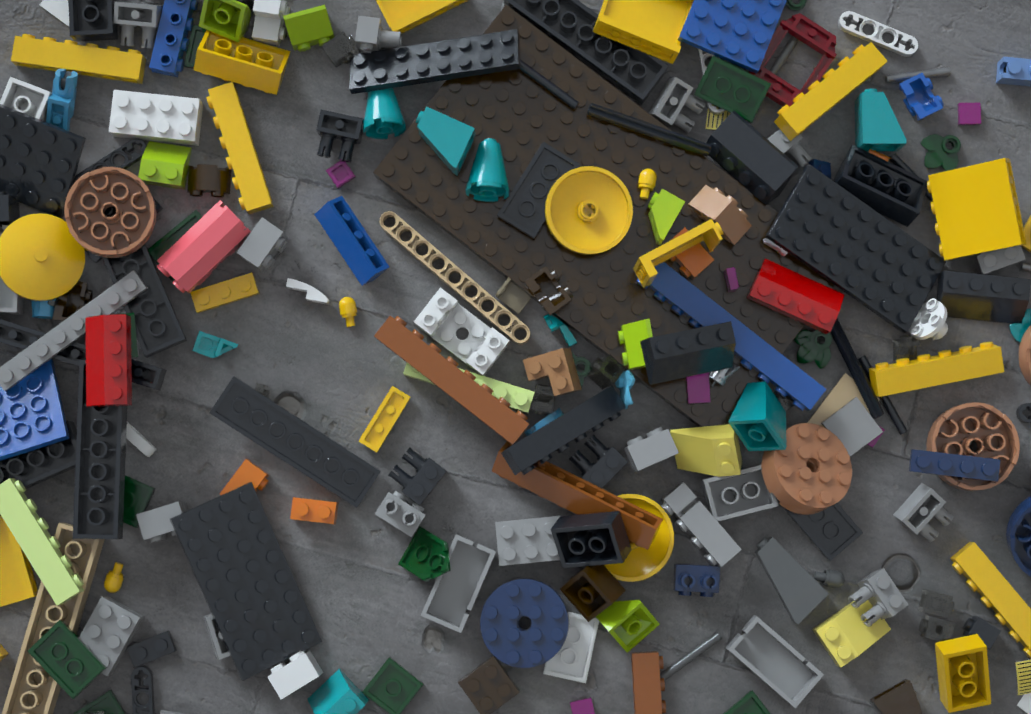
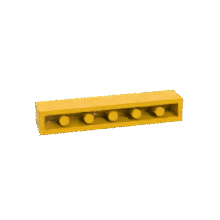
(84, 60)
(830, 91)
(240, 148)
(936, 370)
(995, 592)

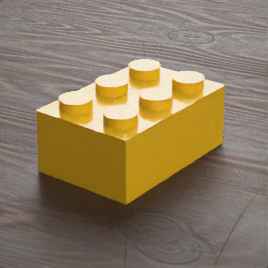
(963, 673)

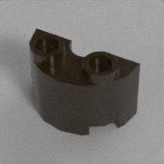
(208, 179)
(548, 291)
(72, 301)

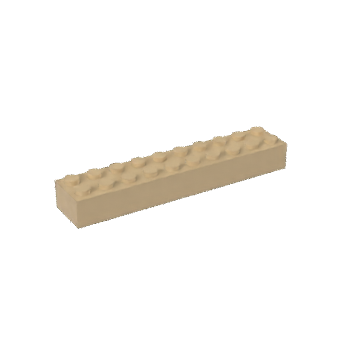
(31, 686)

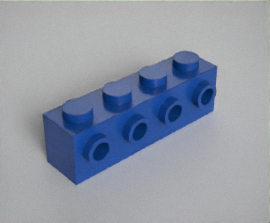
(172, 37)
(351, 240)

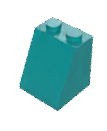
(876, 123)
(446, 137)
(760, 419)
(337, 696)

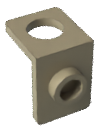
(513, 296)

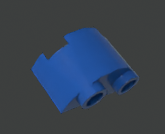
(919, 97)

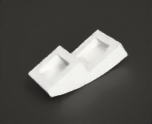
(313, 294)

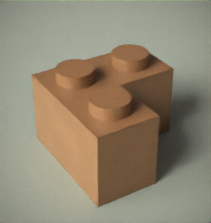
(716, 206)
(557, 366)

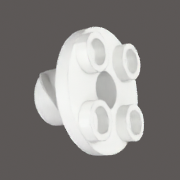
(930, 321)

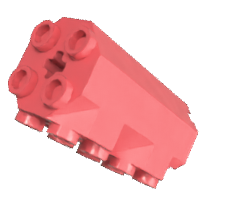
(203, 247)

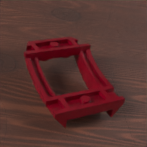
(809, 34)

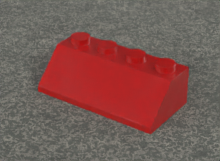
(796, 296)
(108, 360)

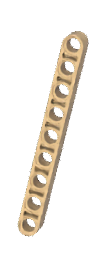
(450, 268)

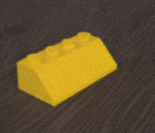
(242, 62)

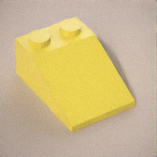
(708, 450)
(846, 634)

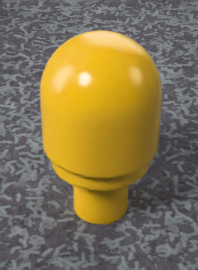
(647, 182)
(348, 310)
(114, 579)

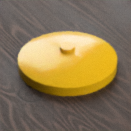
(588, 210)
(40, 257)
(642, 562)

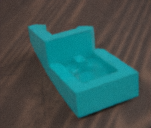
(555, 324)
(211, 345)

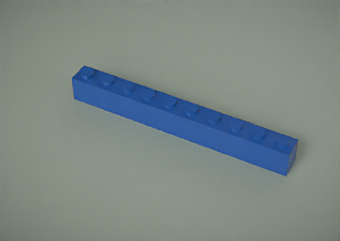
(749, 347)

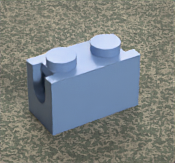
(1017, 71)

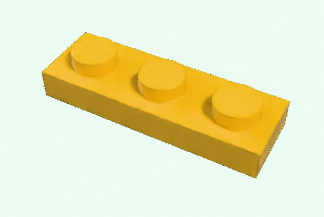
(224, 292)
(384, 419)

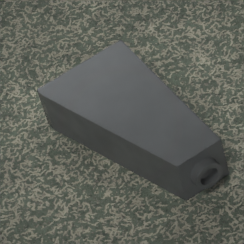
(793, 584)

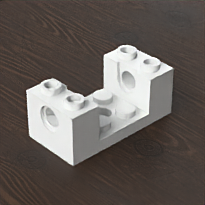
(445, 316)

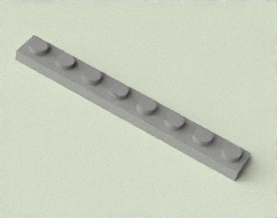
(69, 330)

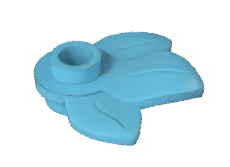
(625, 383)

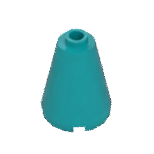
(383, 115)
(488, 173)

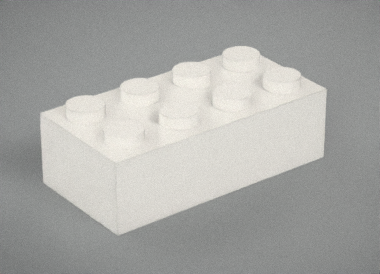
(156, 117)

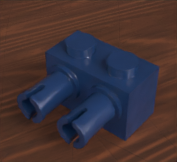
(696, 579)

